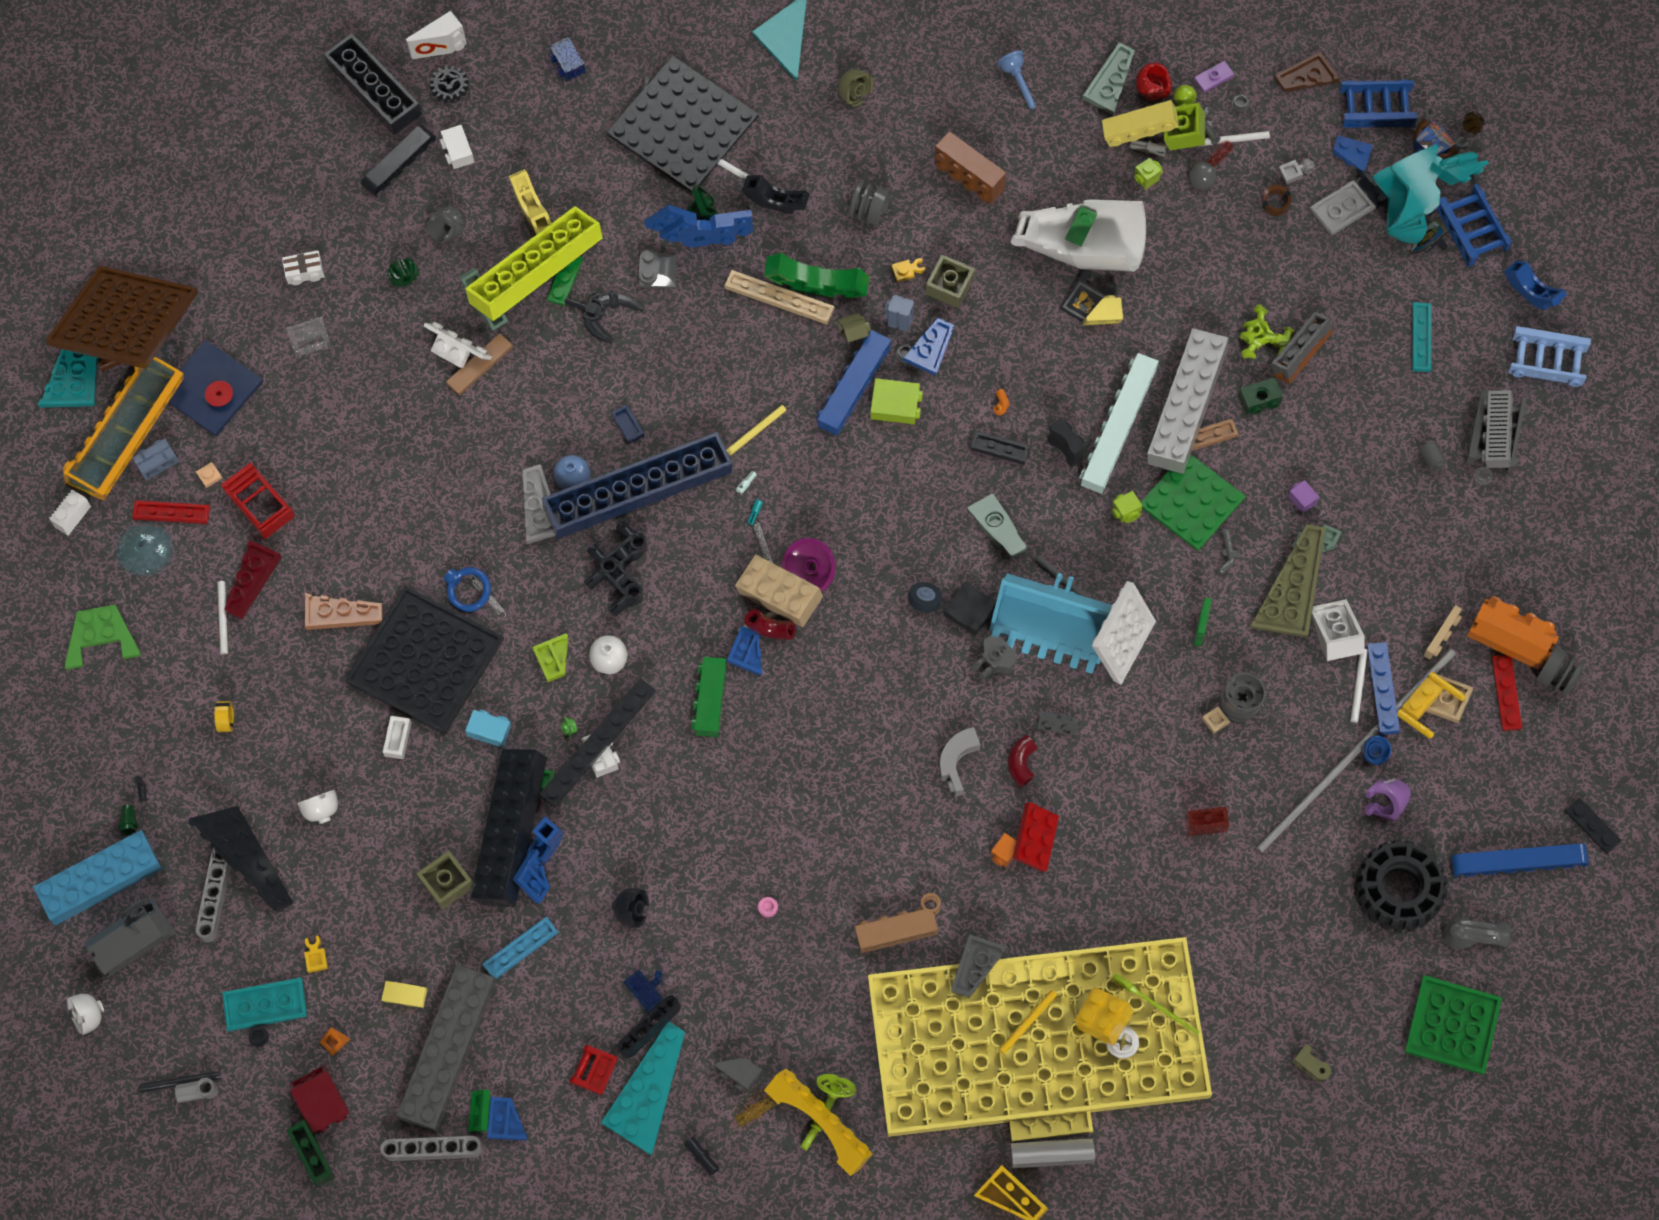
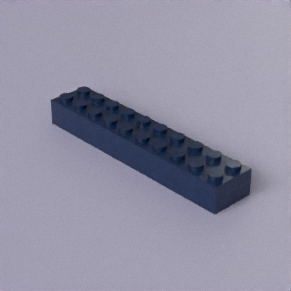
(637, 485)

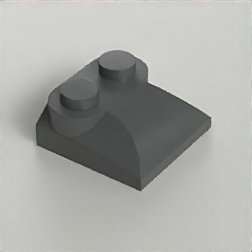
(657, 270)

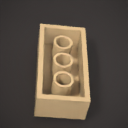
(779, 590)

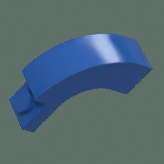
(1531, 288)
(546, 840)

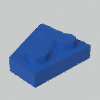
(532, 877)

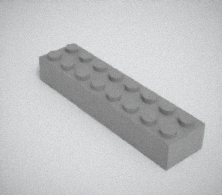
(1188, 401)

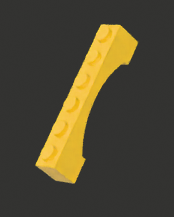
(850, 1150)

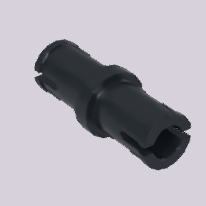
(701, 1156)

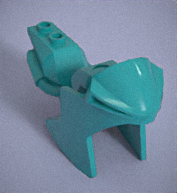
(1414, 192)

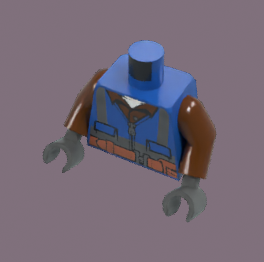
(1430, 133)

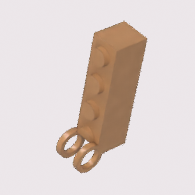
(900, 928)

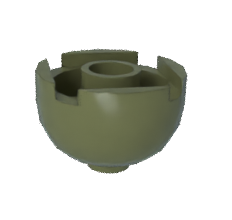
(853, 84)

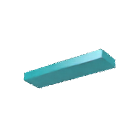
(1421, 337)

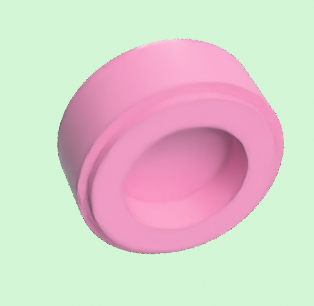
(767, 907)

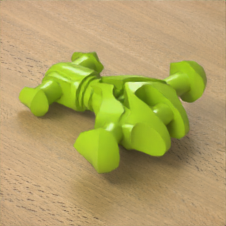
(1259, 333)

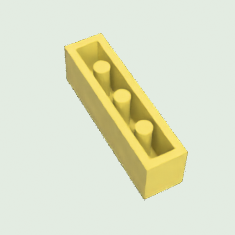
(1140, 123)

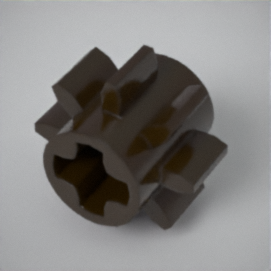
(1473, 123)

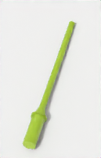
(1131, 988)

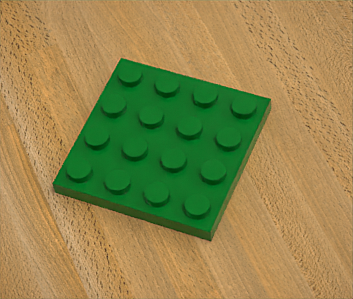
(1192, 502)
(1453, 1025)

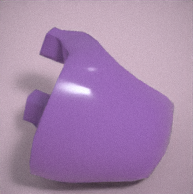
(1397, 792)

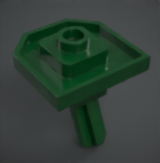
(703, 204)

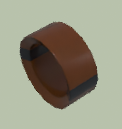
(1278, 189)

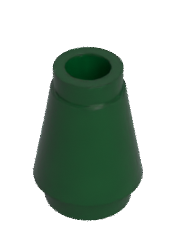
(127, 821)

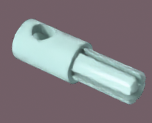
(746, 482)

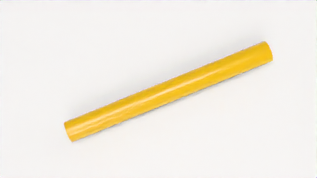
(1027, 1022)

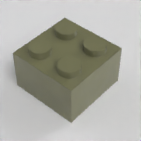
(950, 281)
(445, 880)

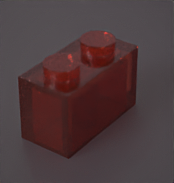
(1207, 821)

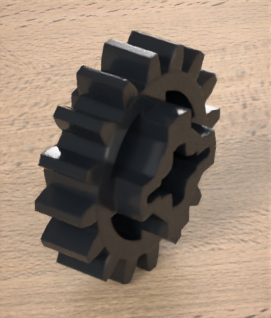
(442, 89)

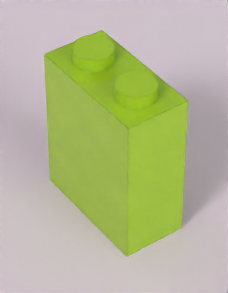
(896, 401)

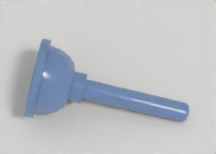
(1012, 64)

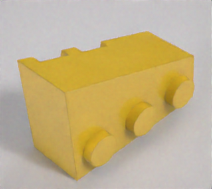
(1011, 1195)

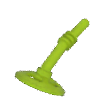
(834, 1092)

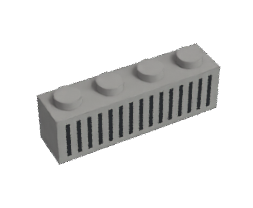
(1499, 429)

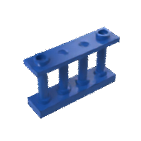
(1373, 119)
(1463, 238)

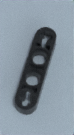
(651, 1028)

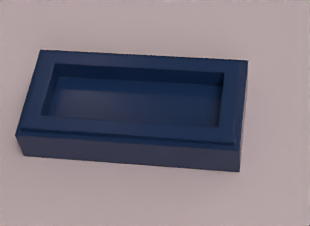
(627, 424)

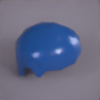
(1376, 745)

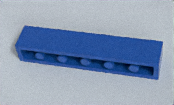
(853, 383)

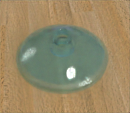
(149, 558)

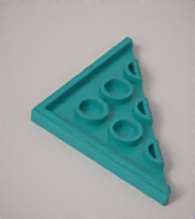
(784, 35)

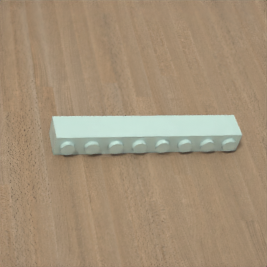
(1119, 423)

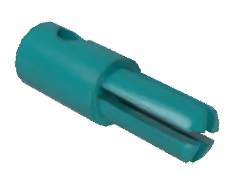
(755, 509)

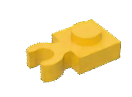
(905, 270)
(316, 957)

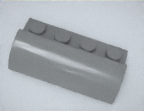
(1052, 1153)

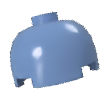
(571, 471)

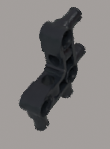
(617, 577)

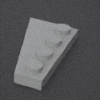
(535, 518)

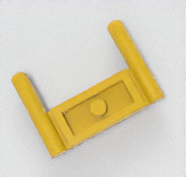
(1422, 700)

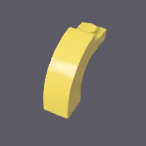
(529, 202)

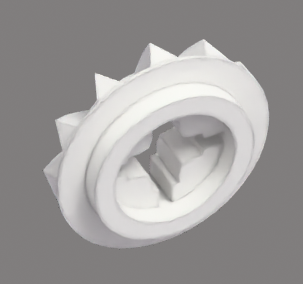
(1128, 1050)

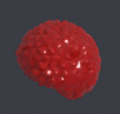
(1153, 82)

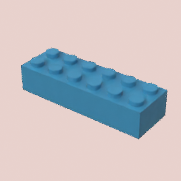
(97, 878)

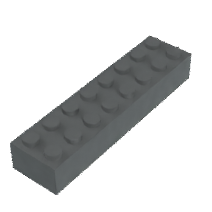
(446, 1048)

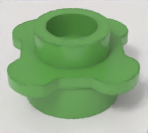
(568, 726)

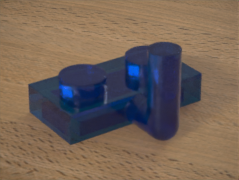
(645, 990)

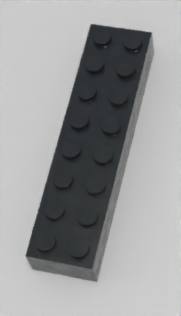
(508, 827)

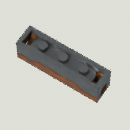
(1302, 347)

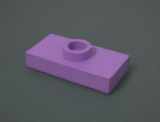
(1214, 76)

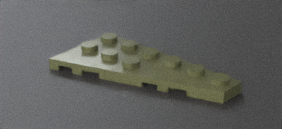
(1292, 594)

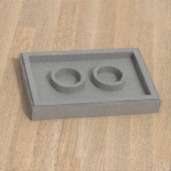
(1342, 207)

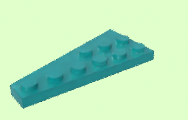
(72, 381)
(642, 1102)

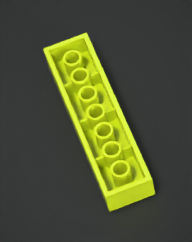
(534, 263)

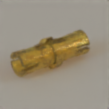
(754, 1111)

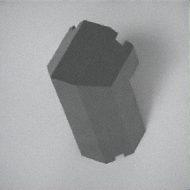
(129, 937)

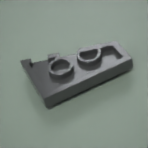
(975, 965)

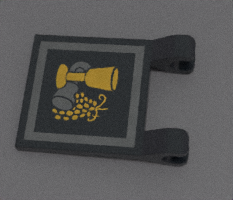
(1084, 297)

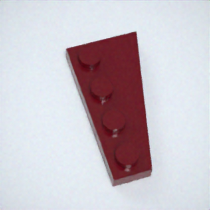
(255, 571)

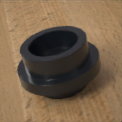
(258, 1036)

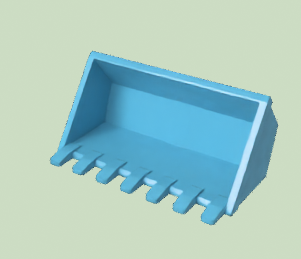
(1049, 619)

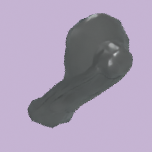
(1464, 933)

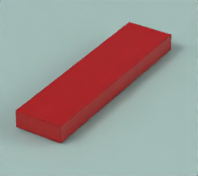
(171, 512)

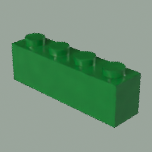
(710, 696)

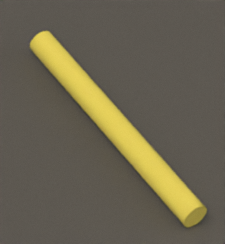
(754, 431)

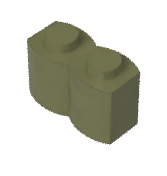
(853, 327)

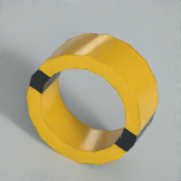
(224, 716)

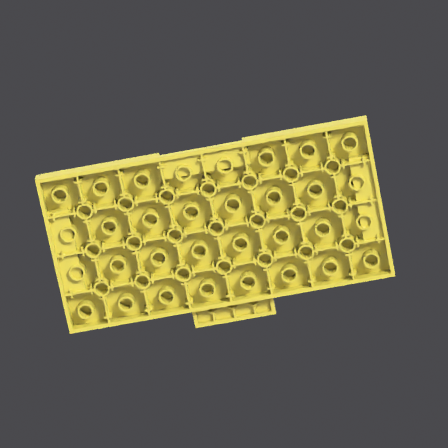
(945, 1061)

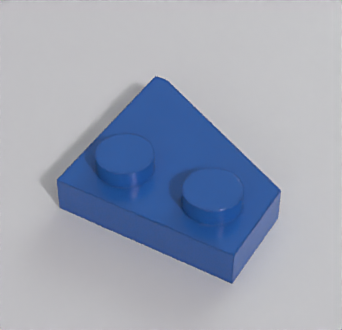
(1352, 152)
(746, 651)
(504, 1121)

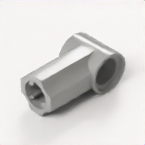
(194, 1090)

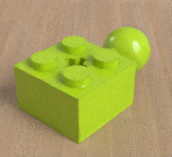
(1190, 119)

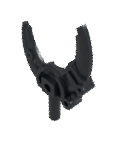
(595, 310)

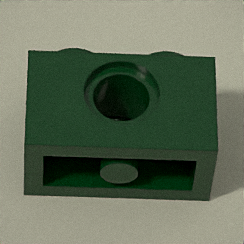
(1268, 389)

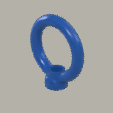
(454, 578)

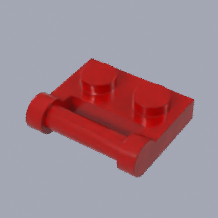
(599, 1073)

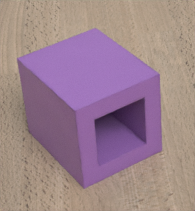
(1303, 496)

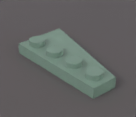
(1109, 82)

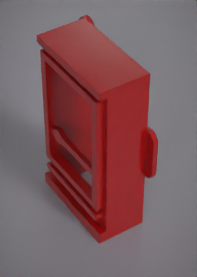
(241, 481)

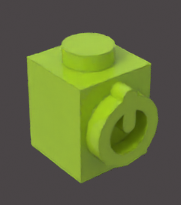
(1148, 173)
(1126, 507)

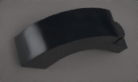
(773, 198)

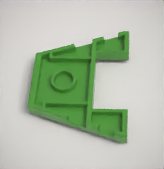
(96, 628)

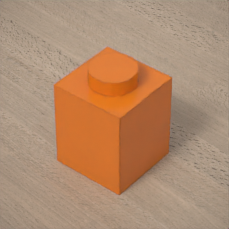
(1003, 850)

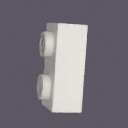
(397, 737)

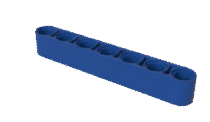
(1519, 859)

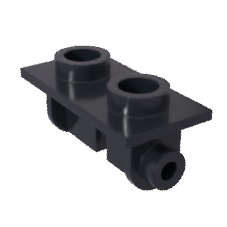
(1371, 189)

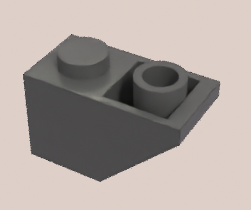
(741, 1071)

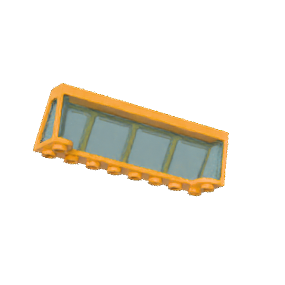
(123, 429)

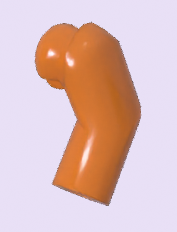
(1003, 403)

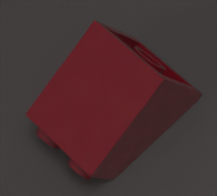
(319, 1099)

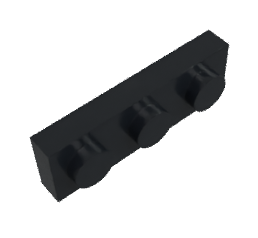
(1000, 447)
(1592, 825)

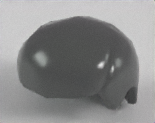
(1202, 175)

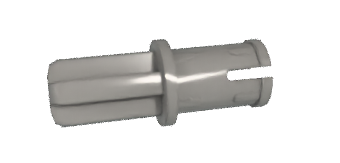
(1149, 147)

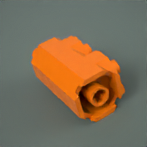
(1514, 635)

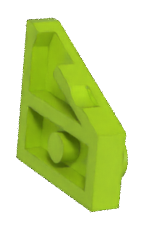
(552, 657)

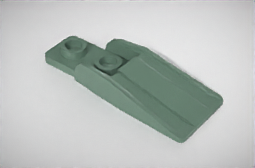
(997, 525)

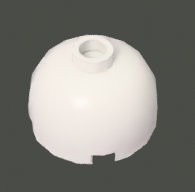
(608, 654)
(319, 807)
(85, 1010)

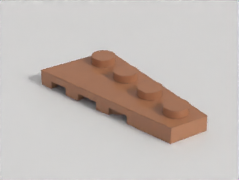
(334, 613)

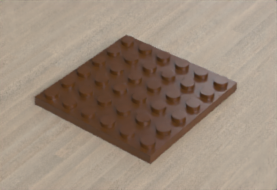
(122, 317)

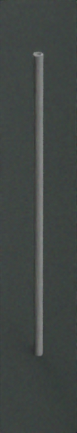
(1345, 761)

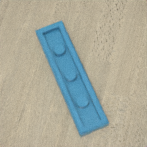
(520, 948)

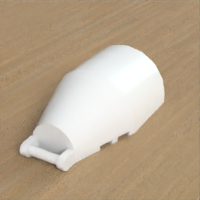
(1112, 243)

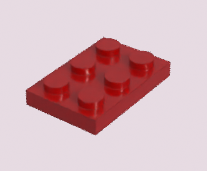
(1035, 836)

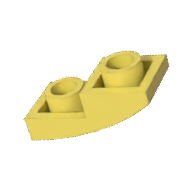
(404, 994)

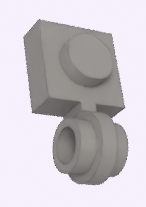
(1292, 171)

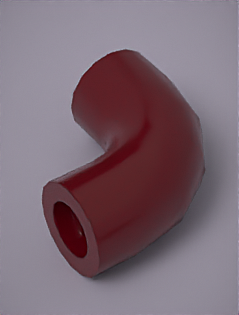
(770, 627)
(1018, 760)

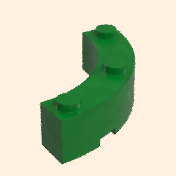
(816, 279)

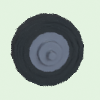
(925, 597)

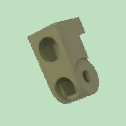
(1311, 1066)

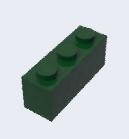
(310, 1153)

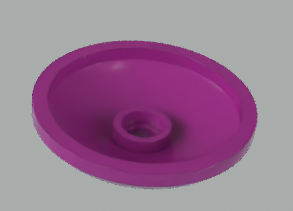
(806, 552)

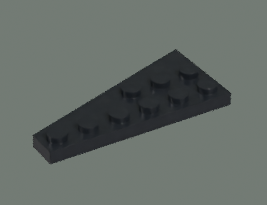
(242, 851)

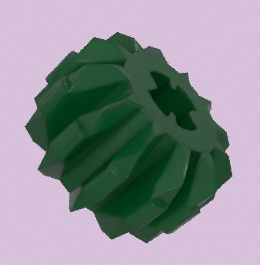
(403, 272)

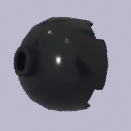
(629, 907)

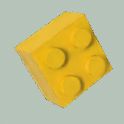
(1103, 1016)

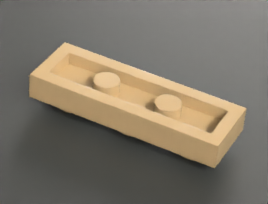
(1444, 633)

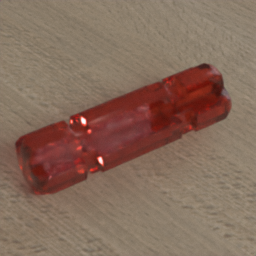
(1220, 154)

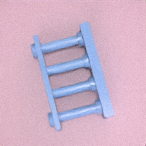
(1559, 342)

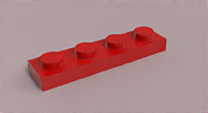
(1506, 693)

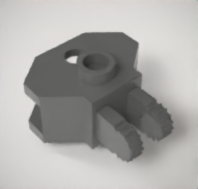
(996, 657)

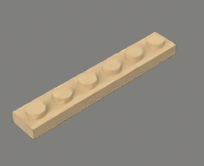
(779, 297)

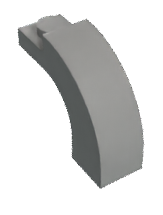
(958, 746)

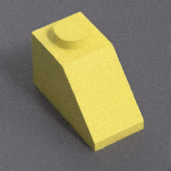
(1106, 312)

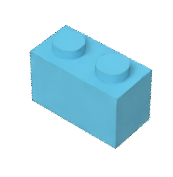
(488, 728)

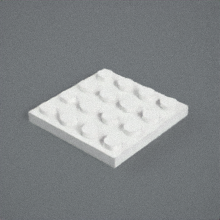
(1123, 632)

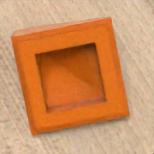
(335, 1039)

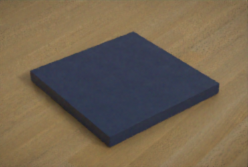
(201, 370)

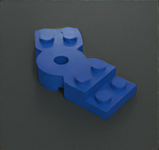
(682, 225)

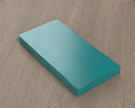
(264, 1004)

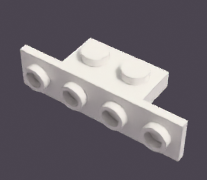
(453, 348)

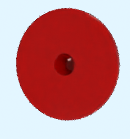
(218, 393)

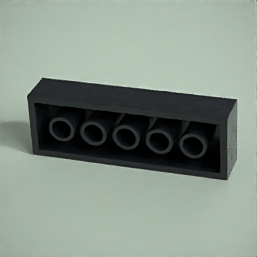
(372, 84)

